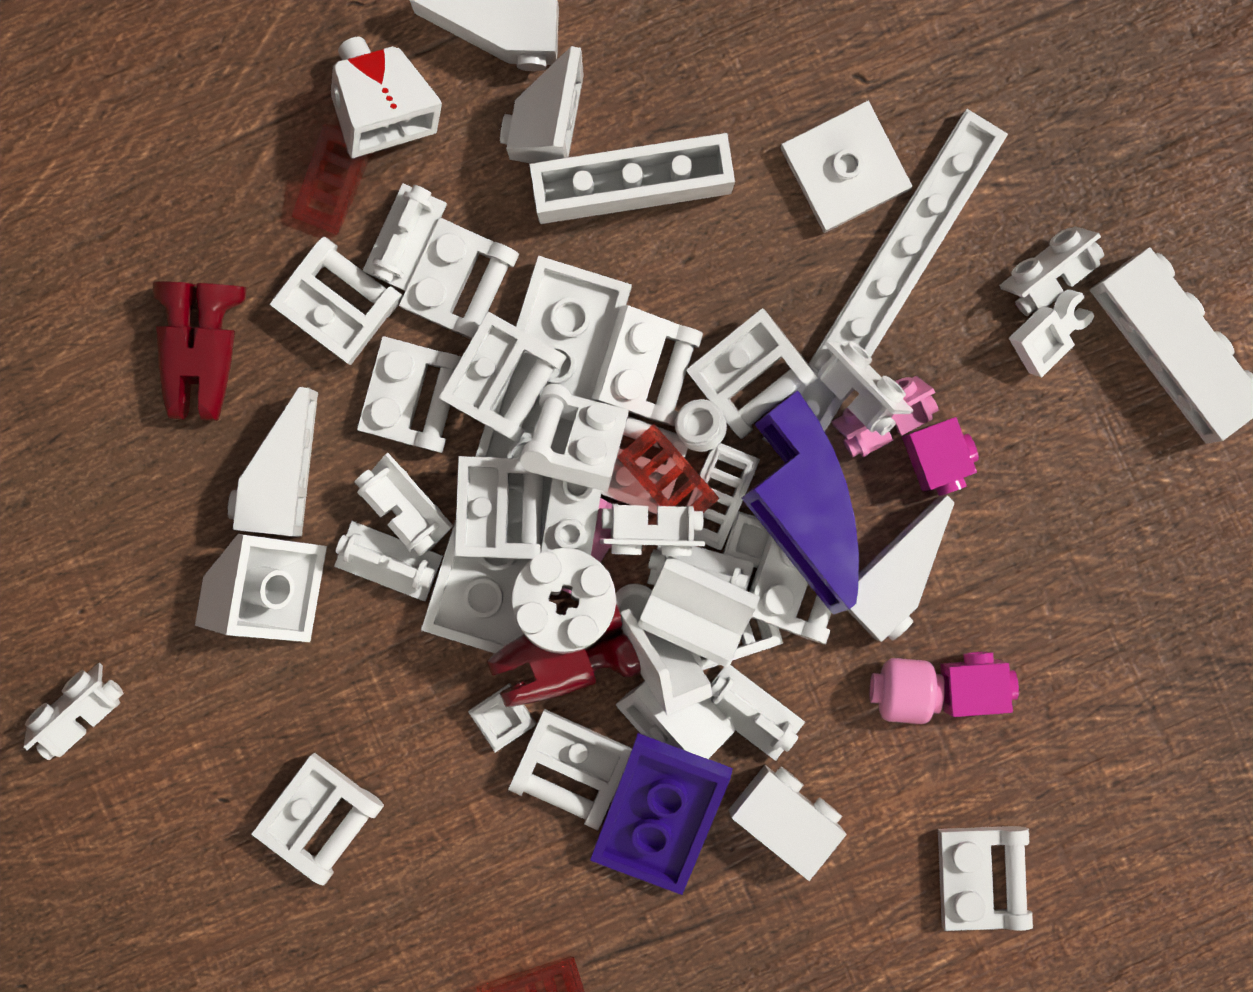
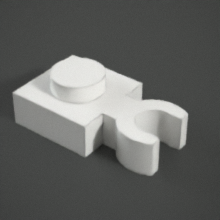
(1046, 333)

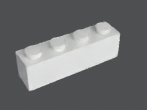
(632, 178)
(1178, 344)

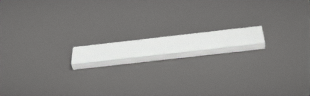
(908, 249)

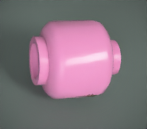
(907, 691)

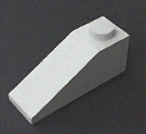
(509, 29)
(276, 480)
(897, 576)

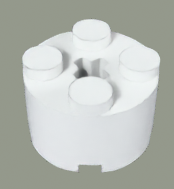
(589, 585)

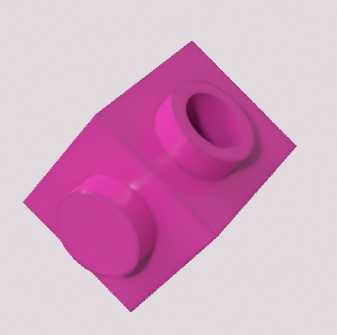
(942, 456)
(979, 686)

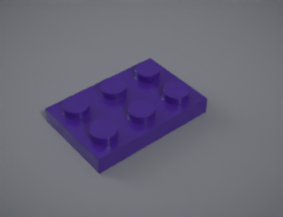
(661, 813)

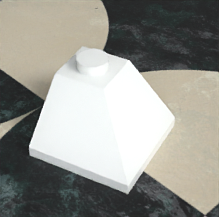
(546, 113)
(262, 589)

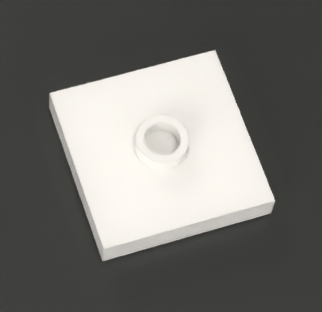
(846, 166)

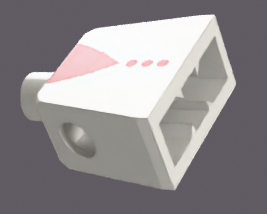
(381, 98)

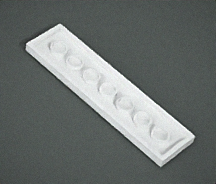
(576, 317)

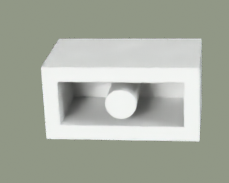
(787, 821)

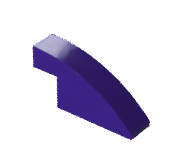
(809, 504)

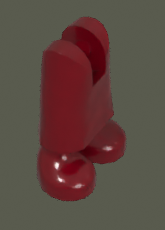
(195, 353)
(563, 673)

